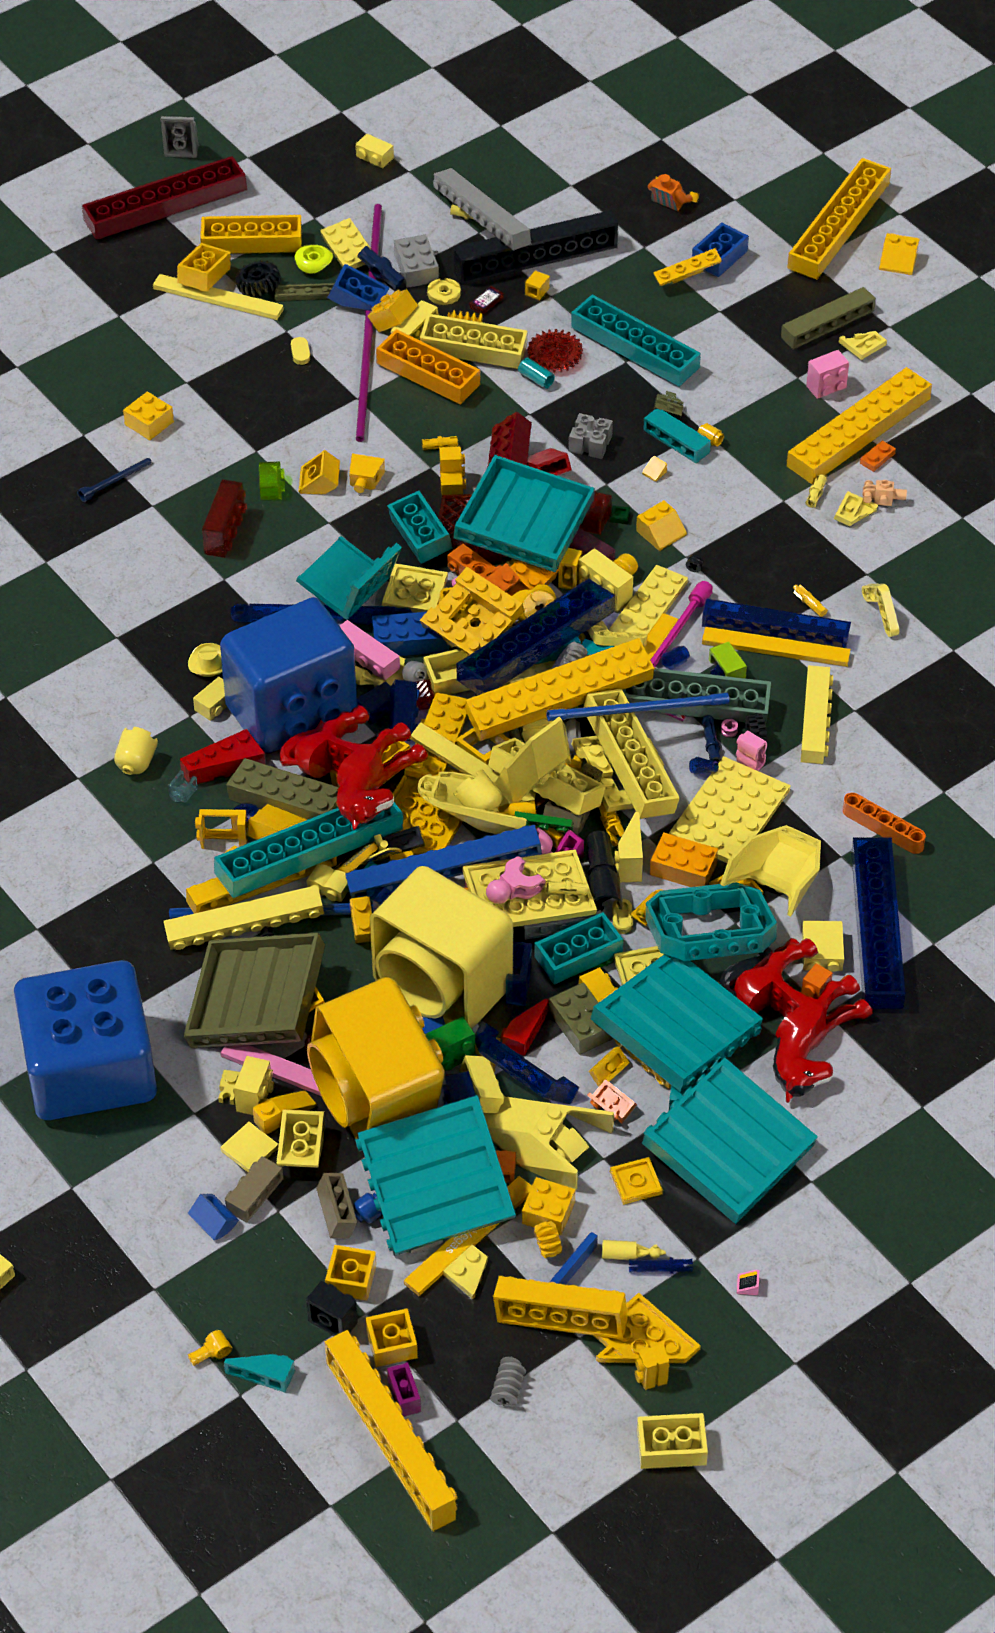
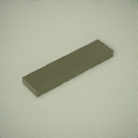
(303, 292)

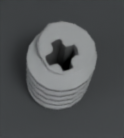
(508, 1382)

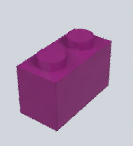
(404, 1389)

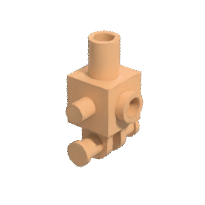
(882, 492)

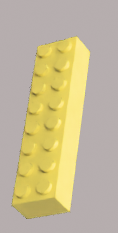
(632, 757)

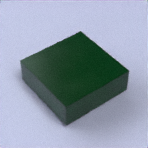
(620, 514)

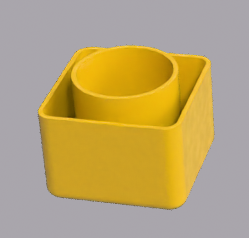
(374, 1057)

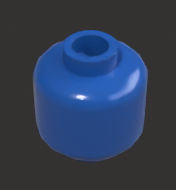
(366, 1208)

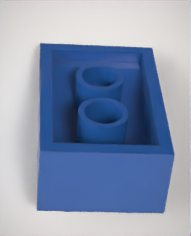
(357, 289)

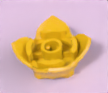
(539, 596)

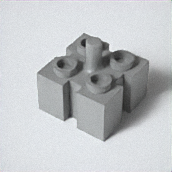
(590, 436)

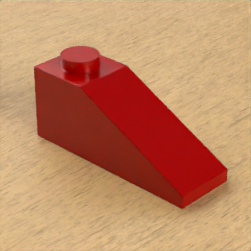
(524, 1028)

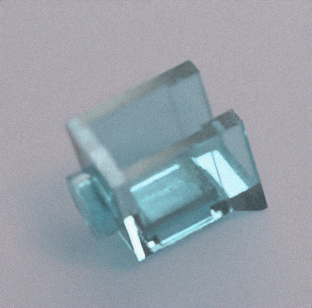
(181, 790)

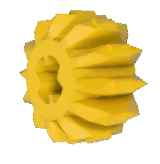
(548, 1239)

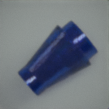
(702, 766)

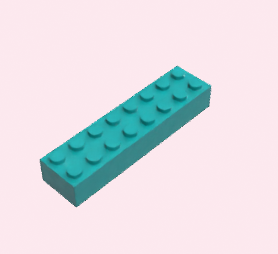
(635, 340)

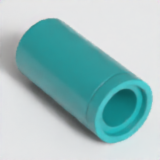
(536, 373)

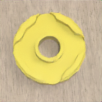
(444, 298)

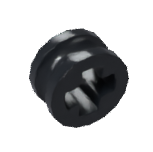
(694, 563)

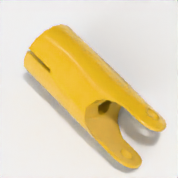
(524, 806)

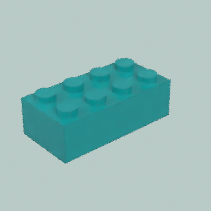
(420, 527)
(578, 948)

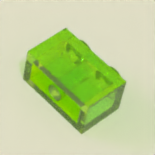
(270, 480)

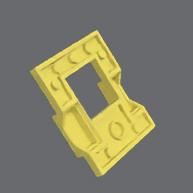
(593, 752)

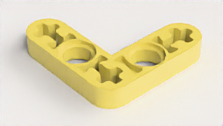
(881, 594)
(602, 636)

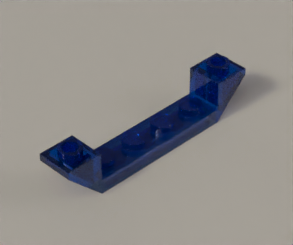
(558, 1090)

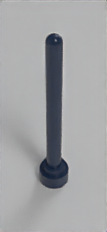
(86, 493)

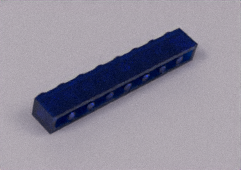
(775, 623)

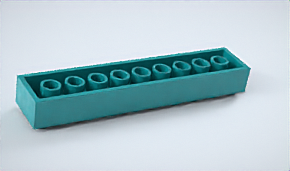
(299, 848)

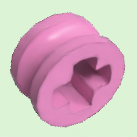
(729, 732)

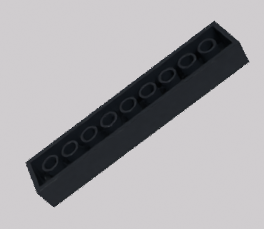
(548, 245)

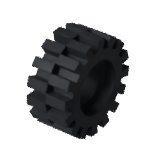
(756, 725)

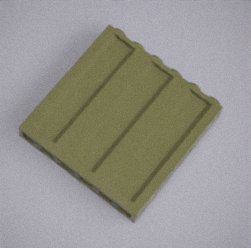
(254, 990)

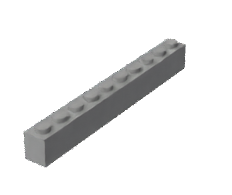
(482, 209)

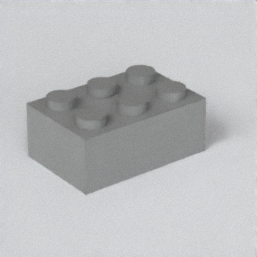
(416, 260)

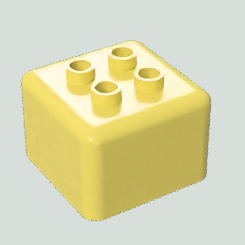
(442, 947)

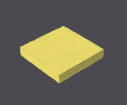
(248, 1146)

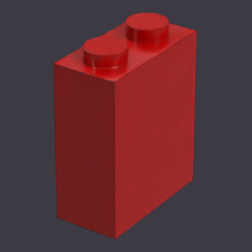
(550, 461)

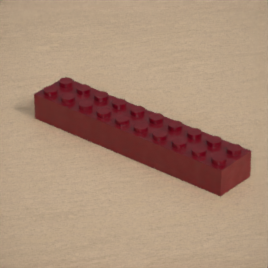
(164, 197)
(510, 441)

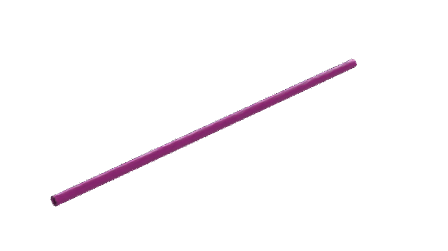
(367, 341)

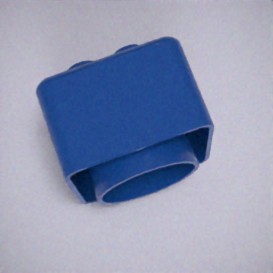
(288, 673)
(85, 1040)

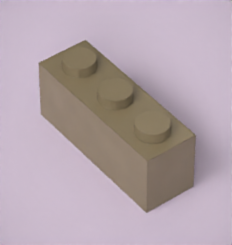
(254, 1188)
(336, 1205)

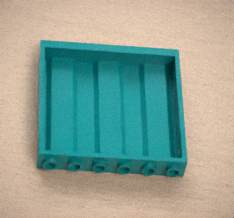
(524, 513)
(676, 1020)
(729, 1139)
(435, 1175)

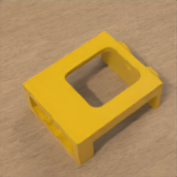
(238, 830)

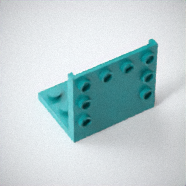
(347, 576)

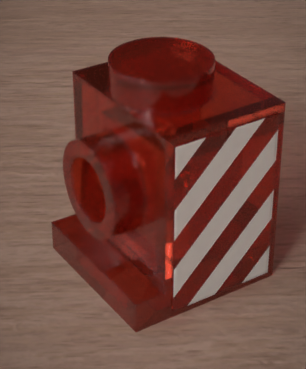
(426, 694)

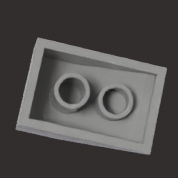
(179, 137)

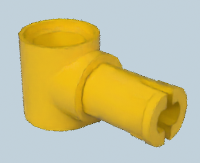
(215, 1346)

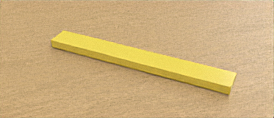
(220, 297)

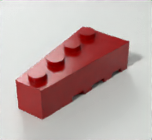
(221, 757)

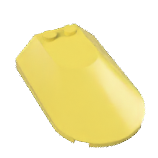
(439, 792)

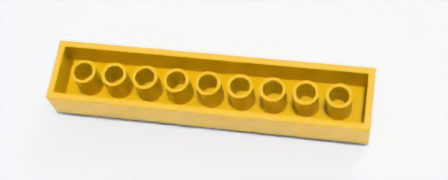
(839, 218)
(859, 425)
(558, 689)
(391, 1430)

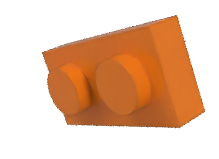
(877, 456)

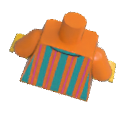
(670, 192)

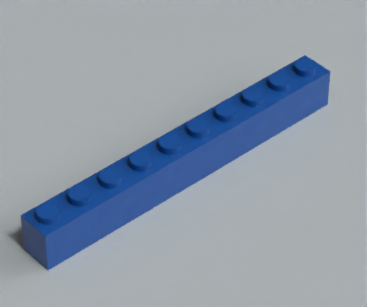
(445, 861)

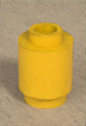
(712, 434)

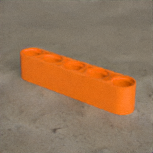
(884, 823)

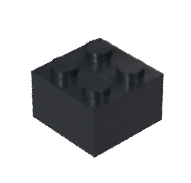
(331, 1309)

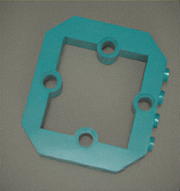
(666, 923)

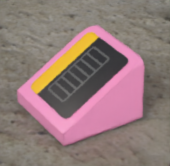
(748, 1283)

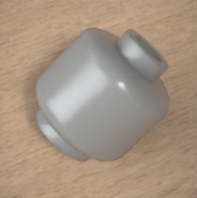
(414, 671)

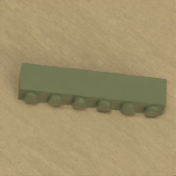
(828, 317)

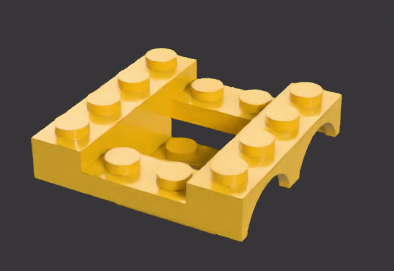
(489, 605)

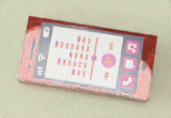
(486, 300)

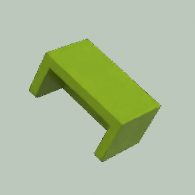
(728, 660)

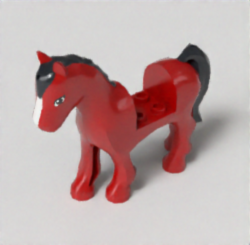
(761, 983)

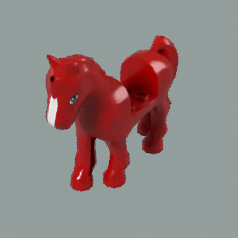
(357, 764)

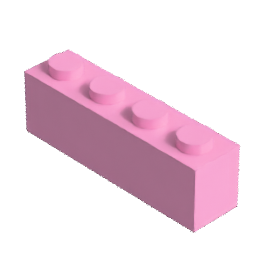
(371, 652)

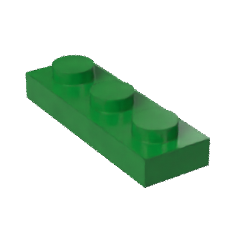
(545, 822)

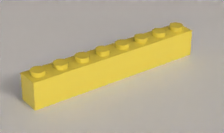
(243, 917)

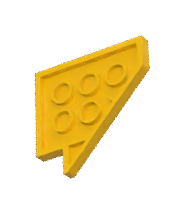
(645, 1329)

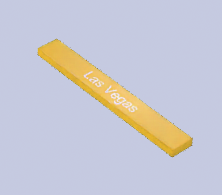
(433, 1267)

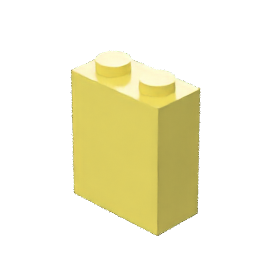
(829, 942)

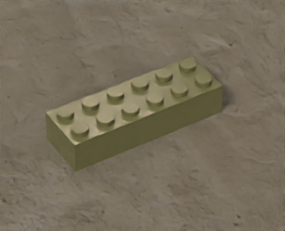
(291, 792)

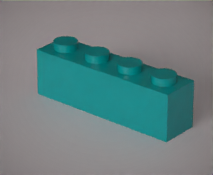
(677, 435)

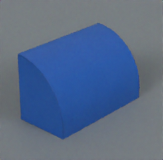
(212, 1216)

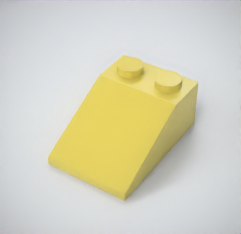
(629, 854)
(301, 1138)

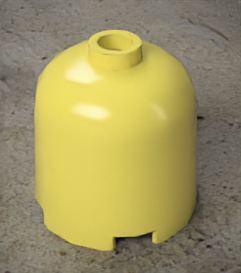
(135, 750)
(479, 793)

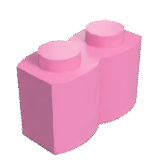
(751, 750)

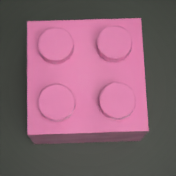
(827, 374)

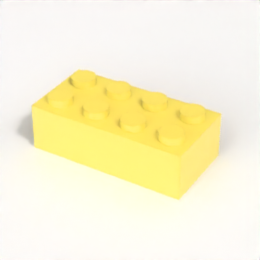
(443, 671)

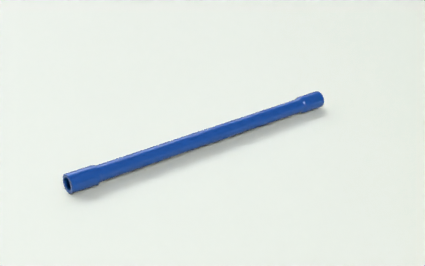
(713, 699)

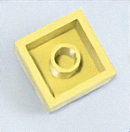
(253, 1084)

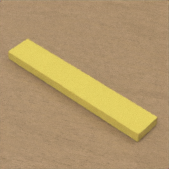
(450, 752)

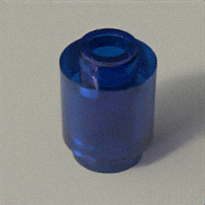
(675, 657)

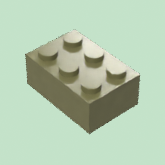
(573, 1015)

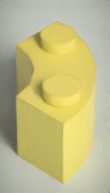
(568, 1143)

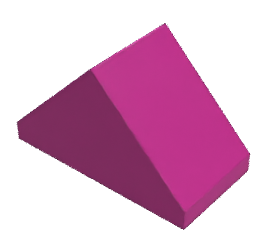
(571, 842)

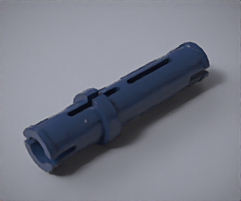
(712, 745)

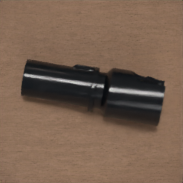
(602, 872)

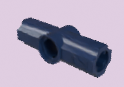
(380, 267)

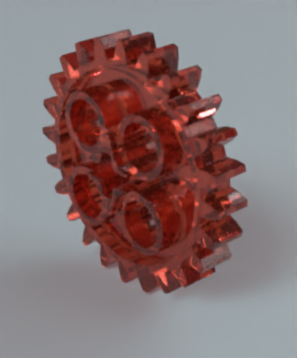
(555, 350)

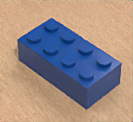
(406, 635)

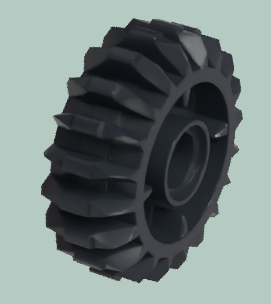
(258, 278)

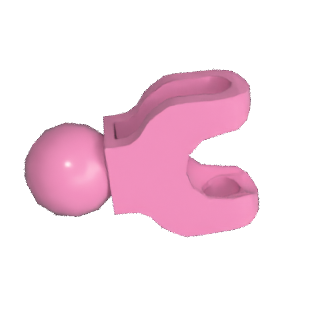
(514, 883)

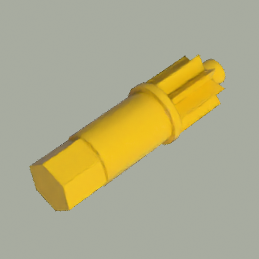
(807, 598)

